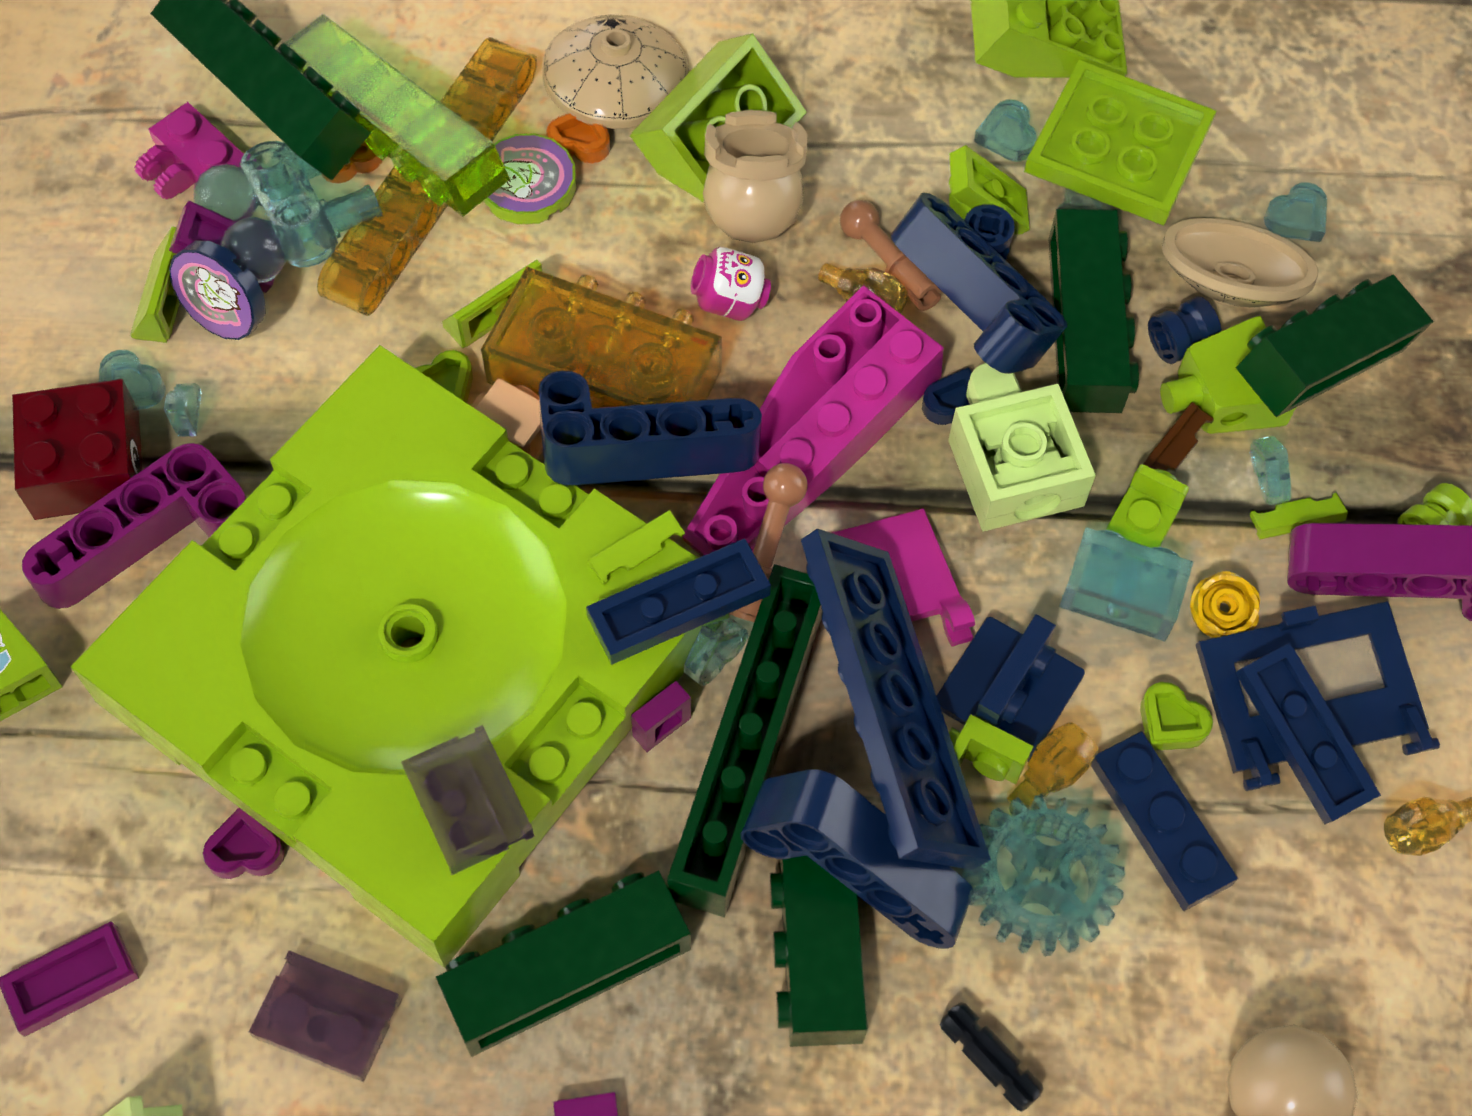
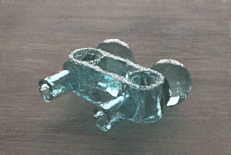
(295, 222)

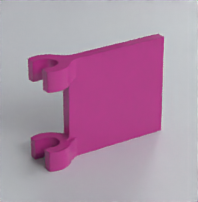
(919, 570)

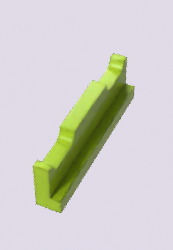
(1296, 513)
(635, 547)

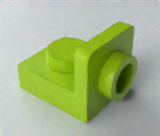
(1149, 507)
(991, 750)

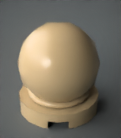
(754, 175)
(1291, 1075)

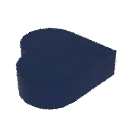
(944, 396)

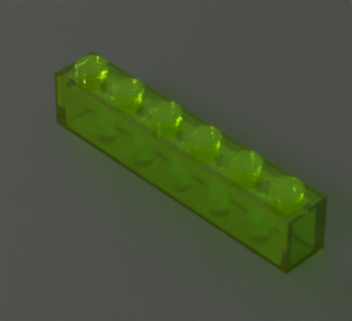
(404, 120)

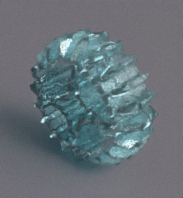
(1017, 834)

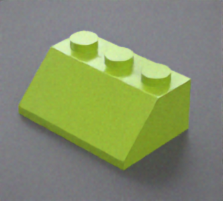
(727, 80)

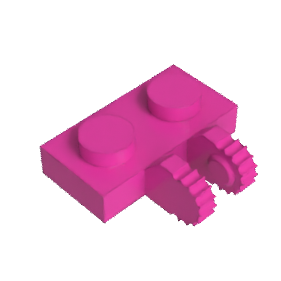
(183, 151)

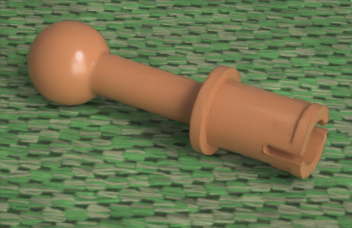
(861, 221)
(784, 487)

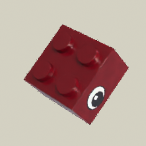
(74, 446)

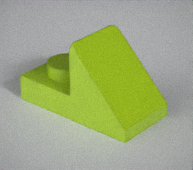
(979, 182)

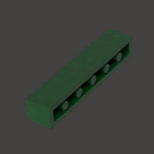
(268, 79)
(746, 743)

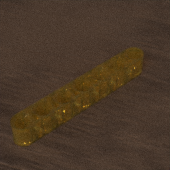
(380, 248)

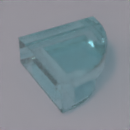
(183, 408)

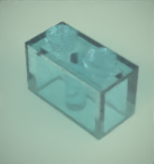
(1126, 583)

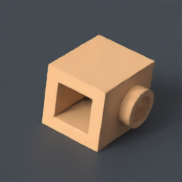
(516, 411)

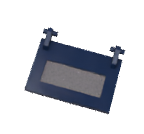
(1352, 661)

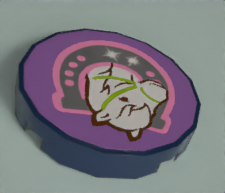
(217, 290)

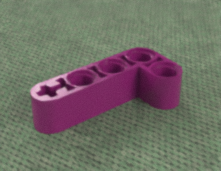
(1382, 561)
(66, 581)

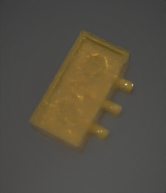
(612, 343)

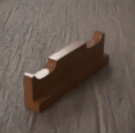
(1179, 440)

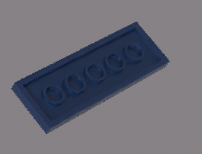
(894, 703)

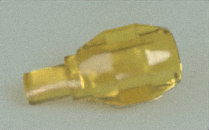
(879, 282)
(1056, 763)
(1426, 824)

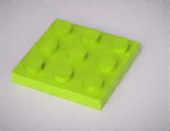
(1120, 142)

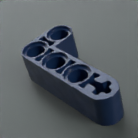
(979, 281)
(641, 440)
(850, 839)

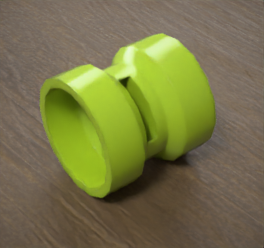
(1440, 506)

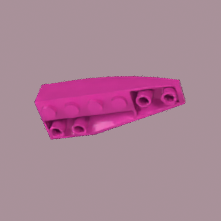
(824, 413)

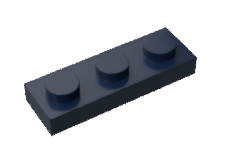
(678, 601)
(1307, 733)
(1163, 821)

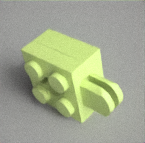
(1036, 439)

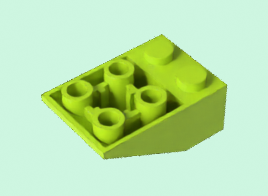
(1047, 36)

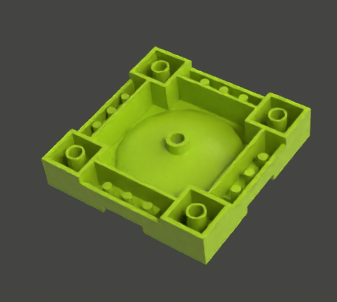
(283, 662)

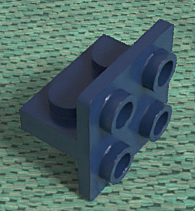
(1011, 680)

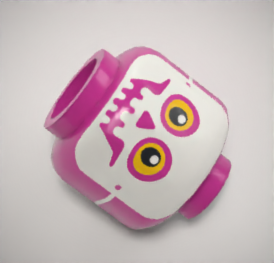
(730, 283)

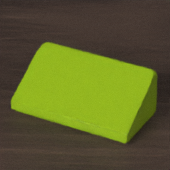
(158, 301)
(482, 313)

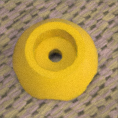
(1229, 589)

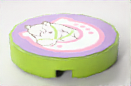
(539, 180)

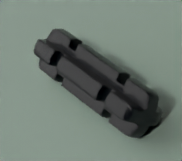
(991, 1056)

